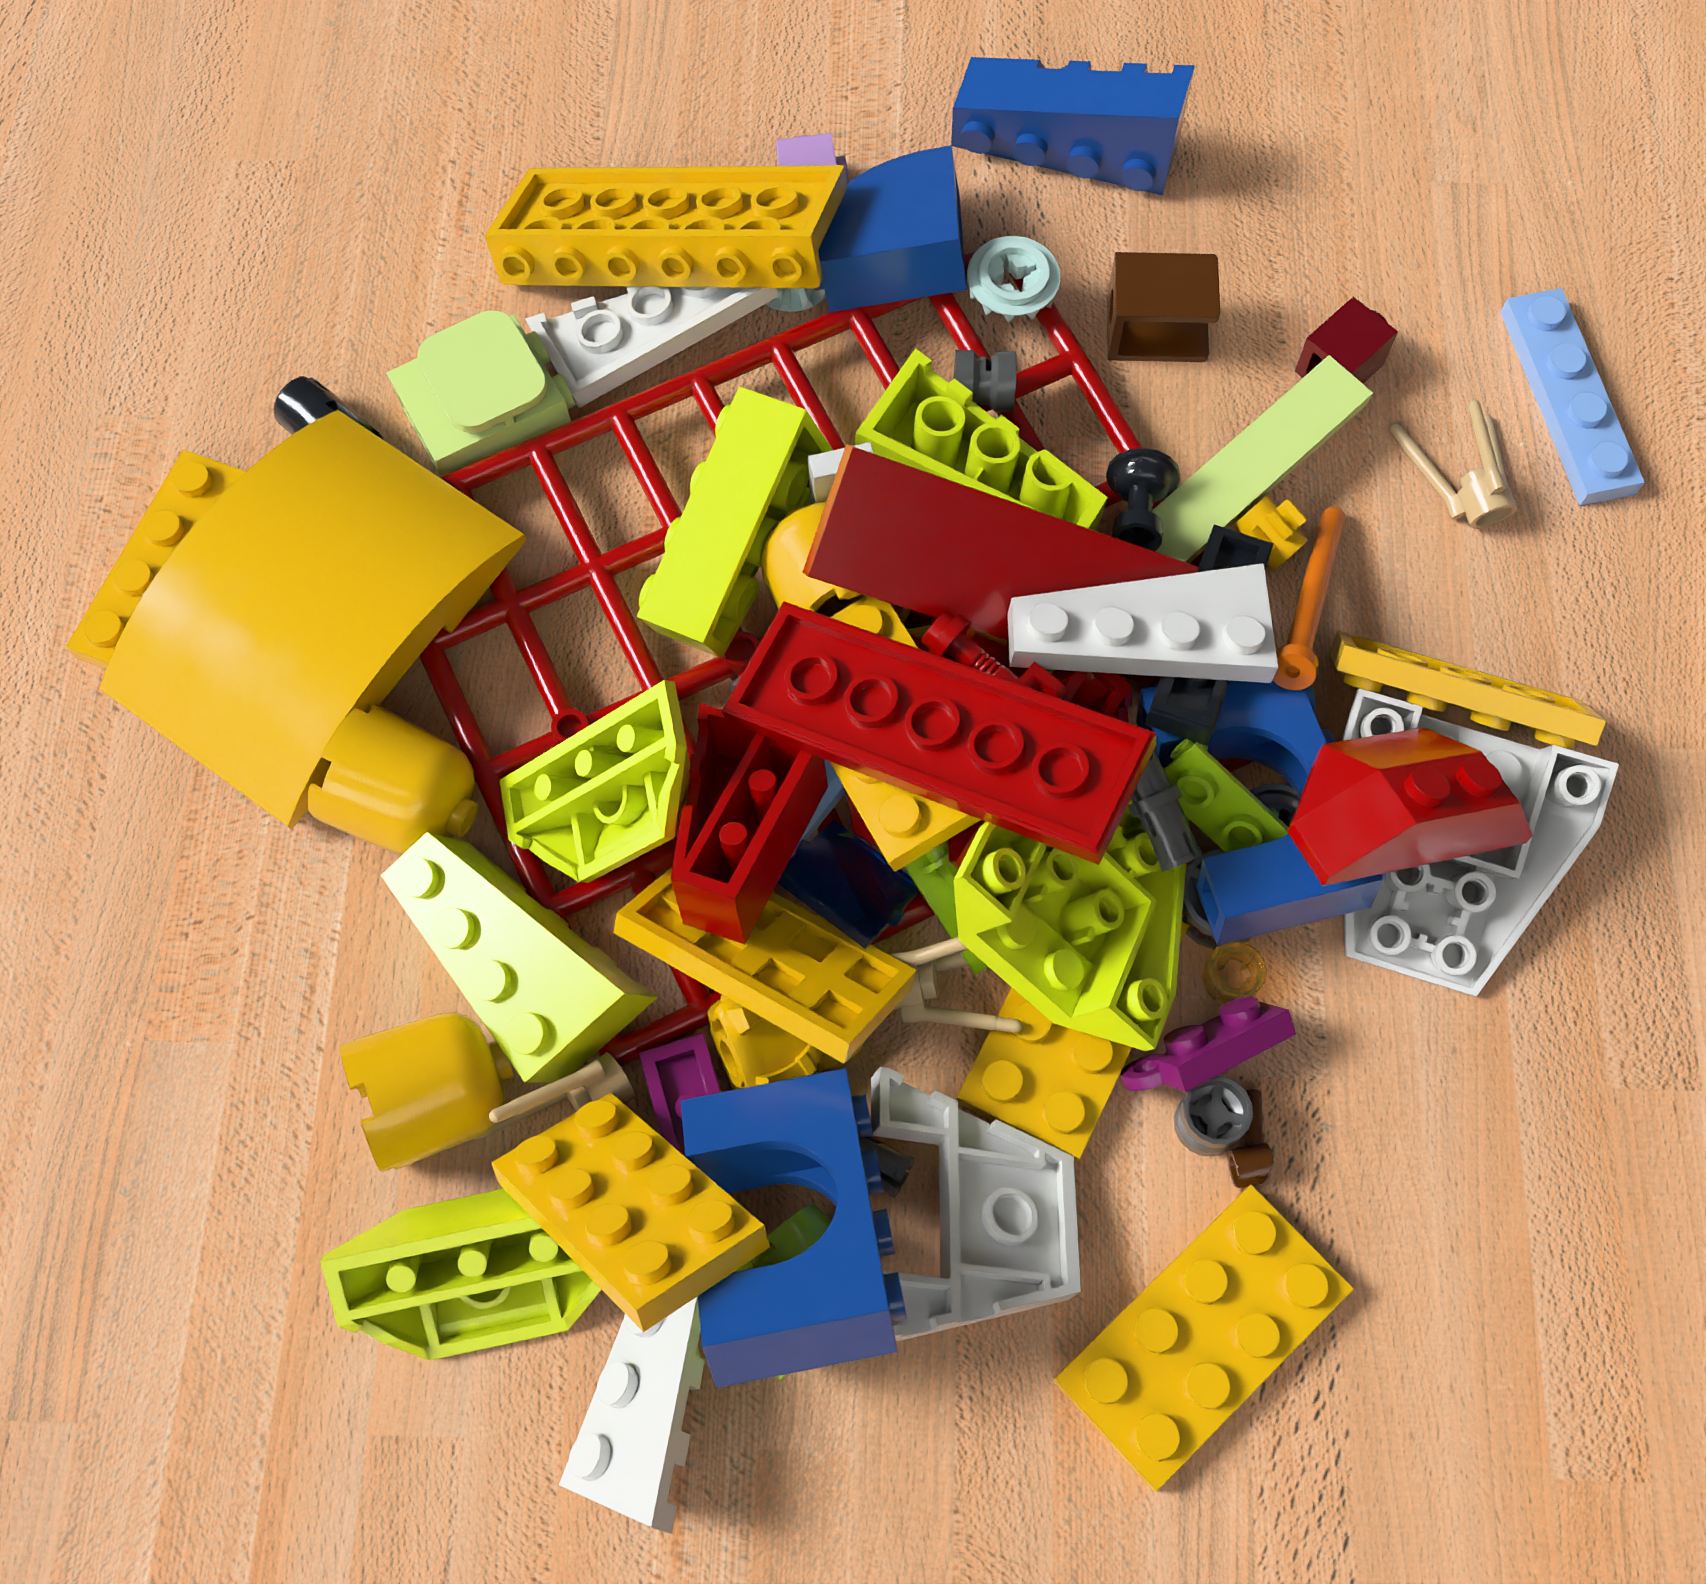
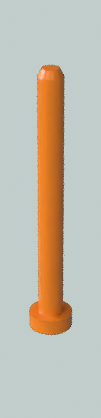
(1296, 659)

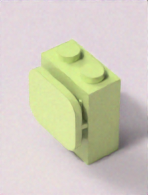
(480, 390)

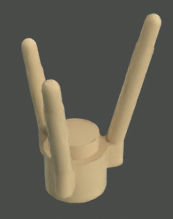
(1484, 491)
(928, 962)
(581, 1087)

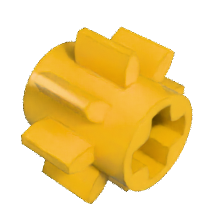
(1276, 526)

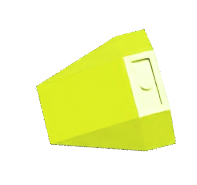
(1074, 935)

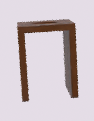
(1162, 306)

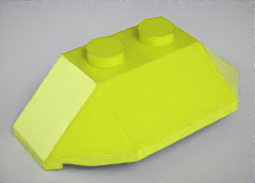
(604, 789)
(456, 1278)

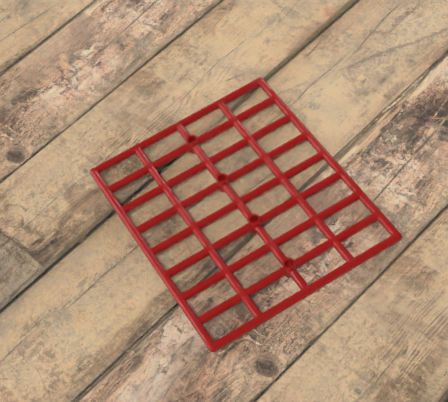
(599, 568)

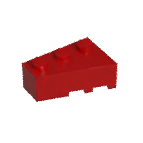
(739, 824)

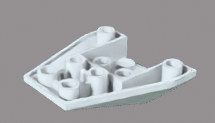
(1466, 913)

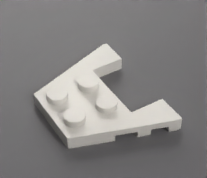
(1002, 1212)

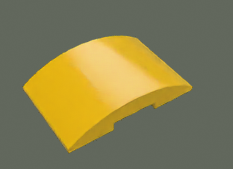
(300, 605)

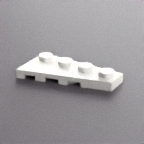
(628, 334)
(1162, 626)
(636, 1419)

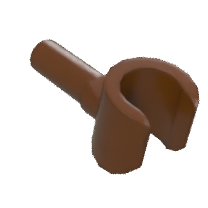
(1251, 1162)

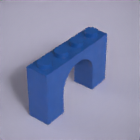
(1271, 882)
(832, 1297)

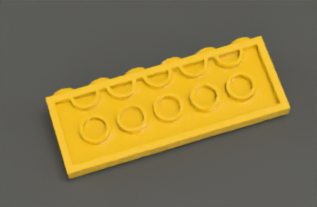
(667, 226)

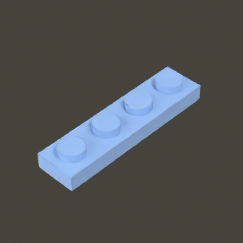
(1571, 397)

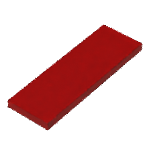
(959, 548)
(942, 730)

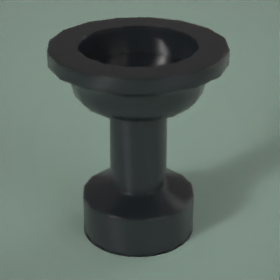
(1141, 480)

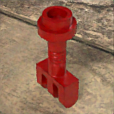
(948, 637)

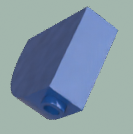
(896, 234)

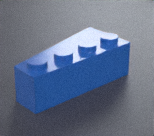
(1075, 118)

